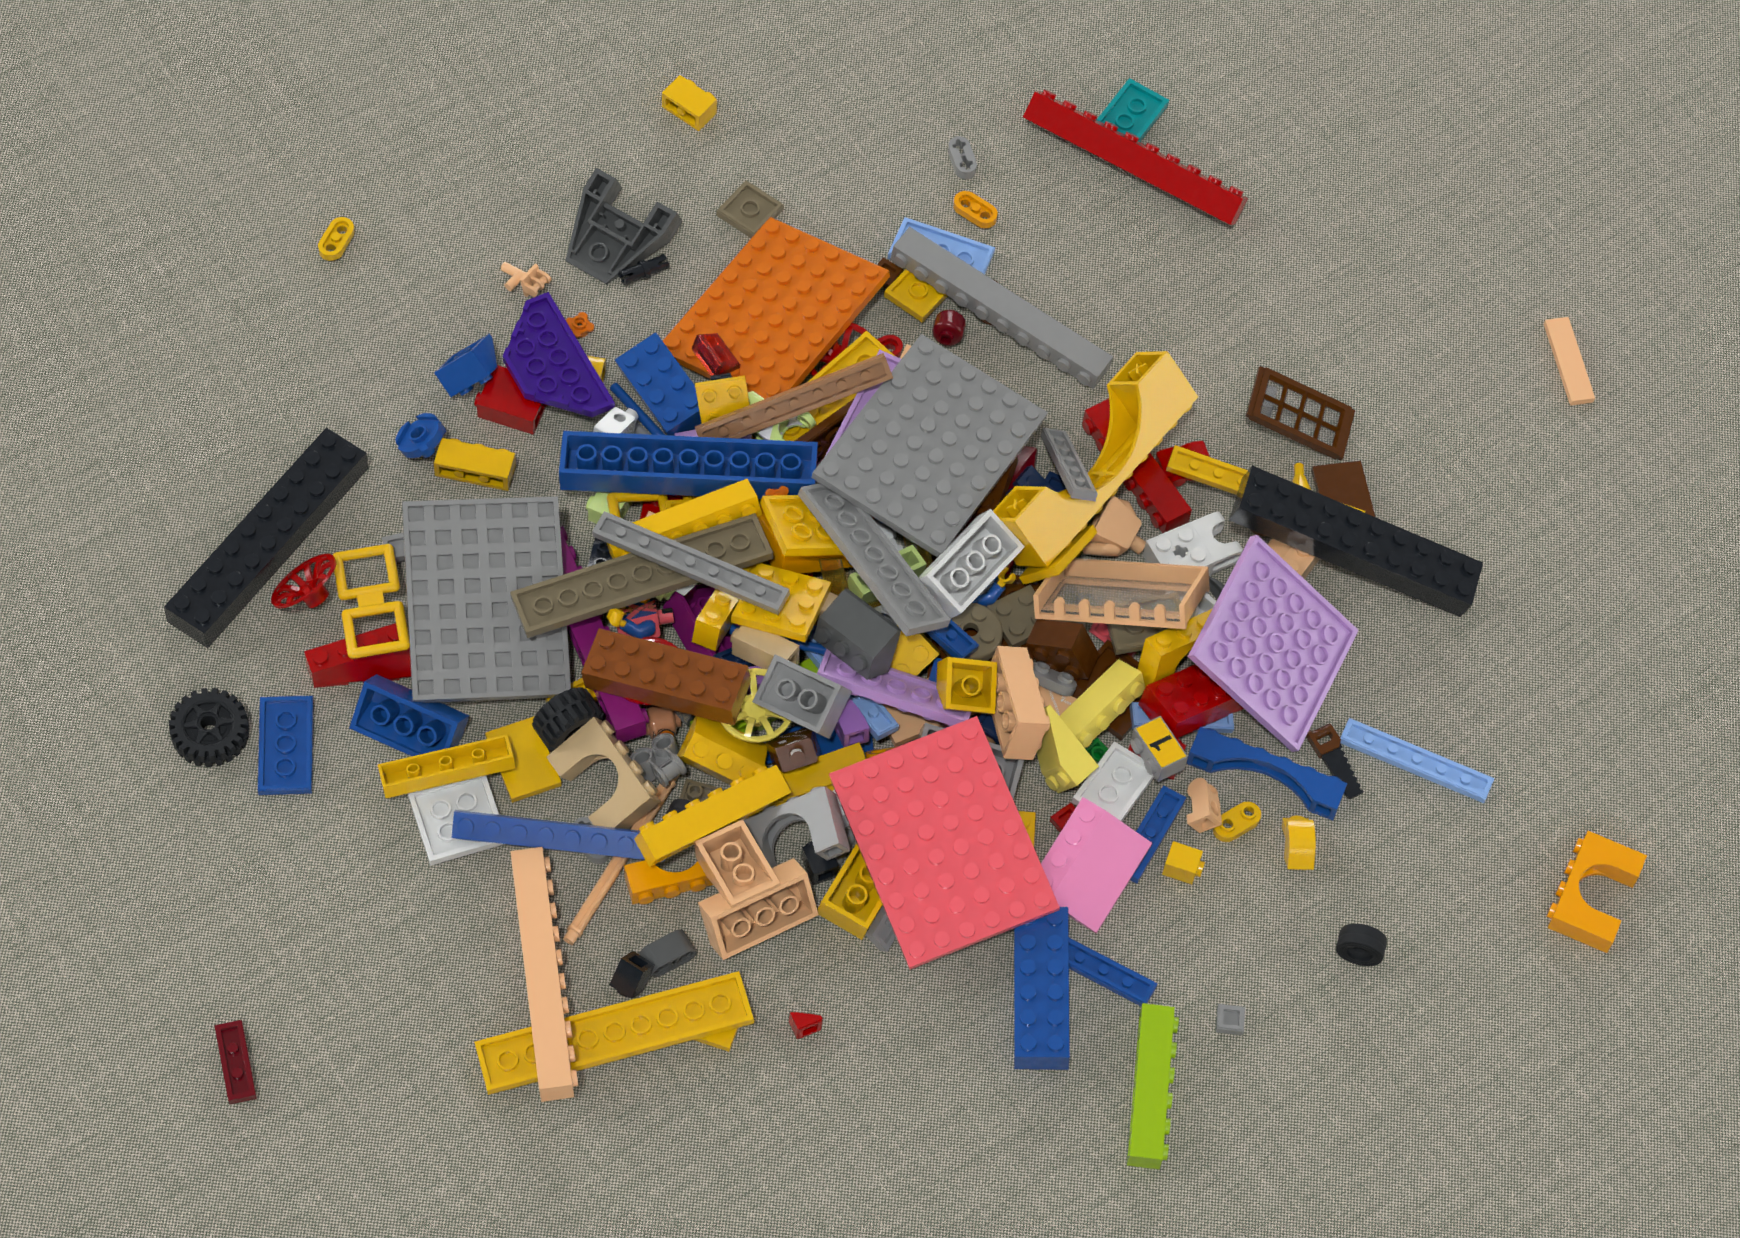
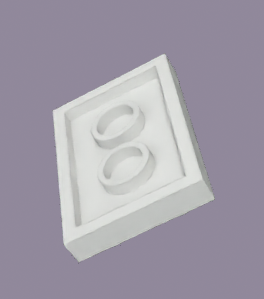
(1116, 782)

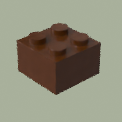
(1063, 647)

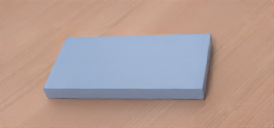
(968, 250)

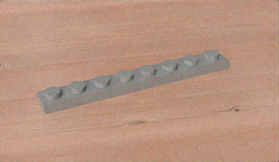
(691, 563)

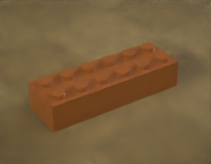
(666, 676)

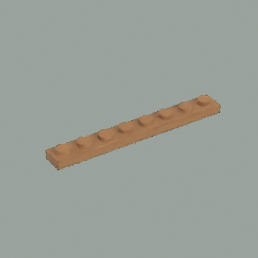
(798, 400)

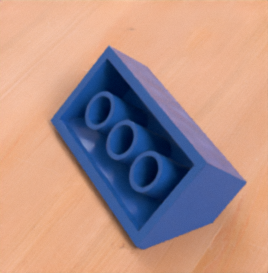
(393, 718)

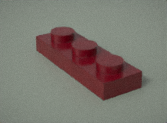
(235, 1062)

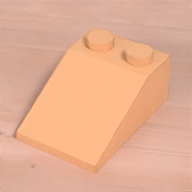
(735, 864)

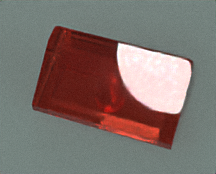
(714, 354)

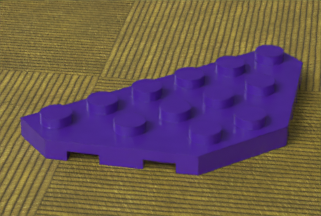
(551, 362)

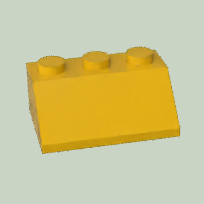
(719, 753)

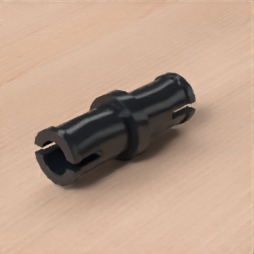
(643, 269)

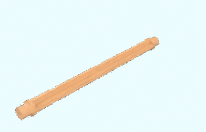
(611, 873)

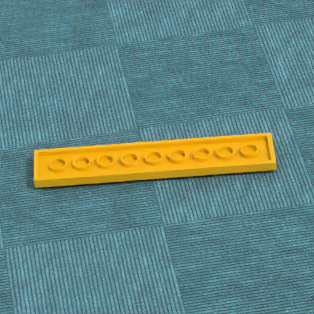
(623, 1030)

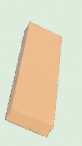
(1569, 361)

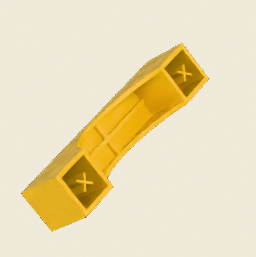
(1144, 405)

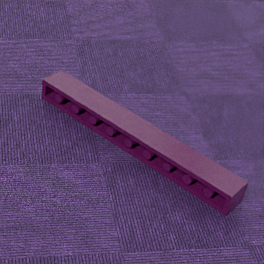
(623, 715)

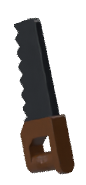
(1334, 758)

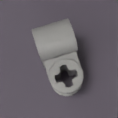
(661, 760)

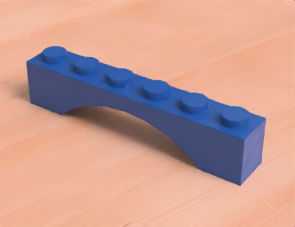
(1316, 790)

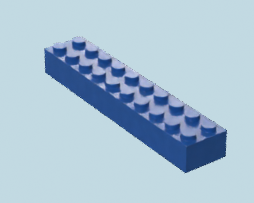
(681, 463)

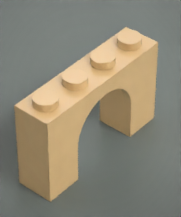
(760, 646)
(595, 742)

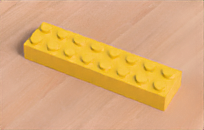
(446, 766)

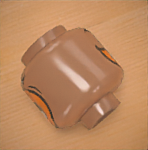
(661, 721)

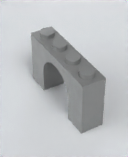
(818, 809)

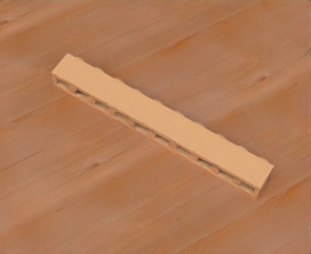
(542, 974)

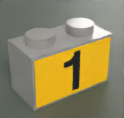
(1158, 749)

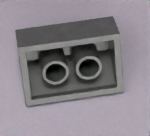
(858, 635)

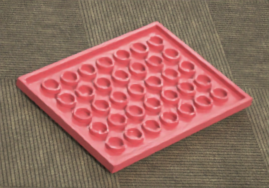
(943, 842)

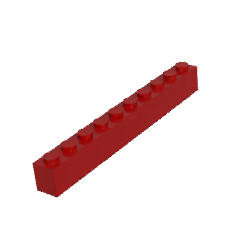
(1135, 157)

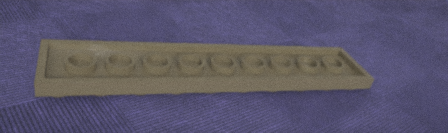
(632, 578)

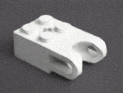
(1194, 545)

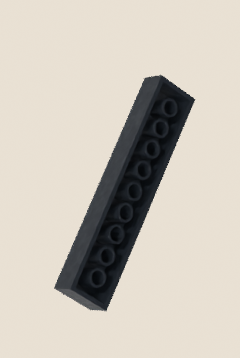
(266, 538)
(1356, 541)

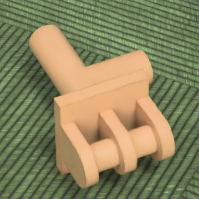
(530, 281)

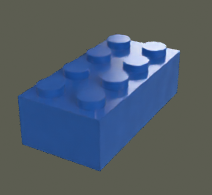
(661, 385)

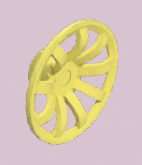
(756, 715)

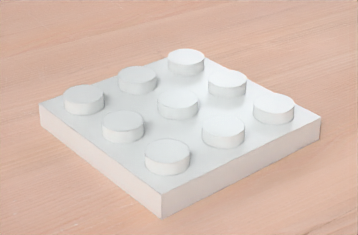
(435, 812)

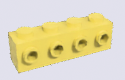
(1103, 701)

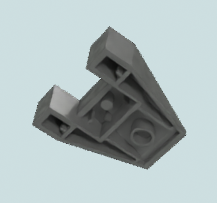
(611, 240)

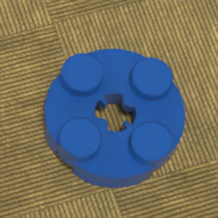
(420, 436)

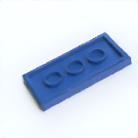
(285, 745)

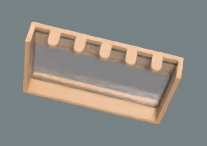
(1123, 593)

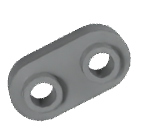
(1058, 682)

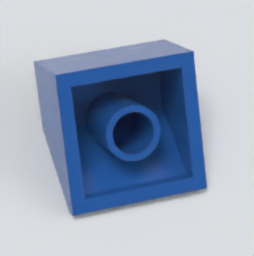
(468, 367)

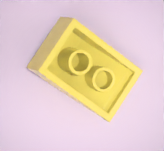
(1062, 756)

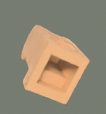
(1204, 806)

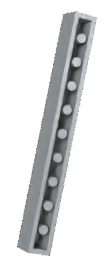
(1001, 308)

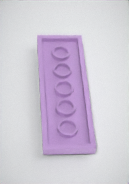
(893, 688)

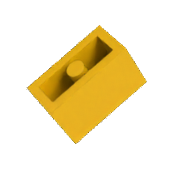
(689, 102)

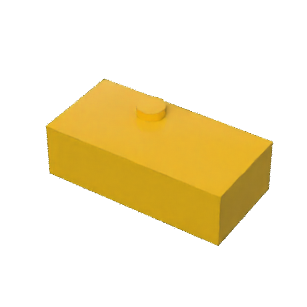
(851, 897)

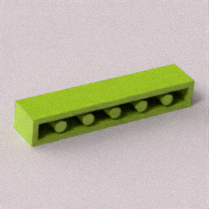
(1151, 1086)

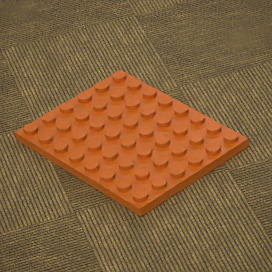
(779, 307)

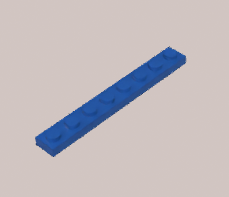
(545, 834)

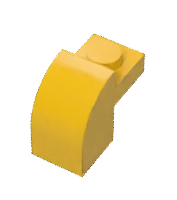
(1299, 842)

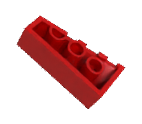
(332, 666)

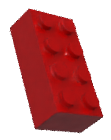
(1187, 701)

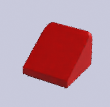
(804, 1024)

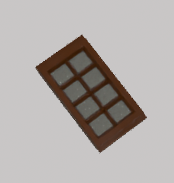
(1300, 413)

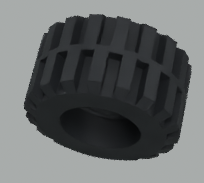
(564, 716)

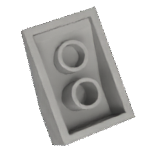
(802, 696)

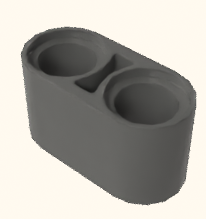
(669, 952)

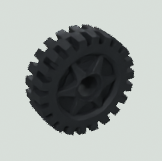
(203, 710)

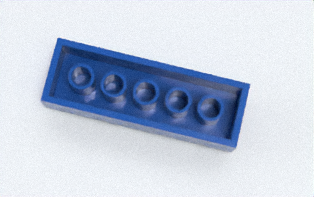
(1042, 993)

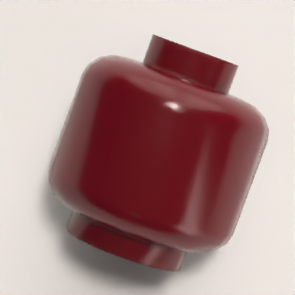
(950, 326)

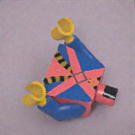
(640, 619)

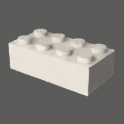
(971, 563)

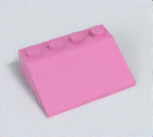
(1092, 863)

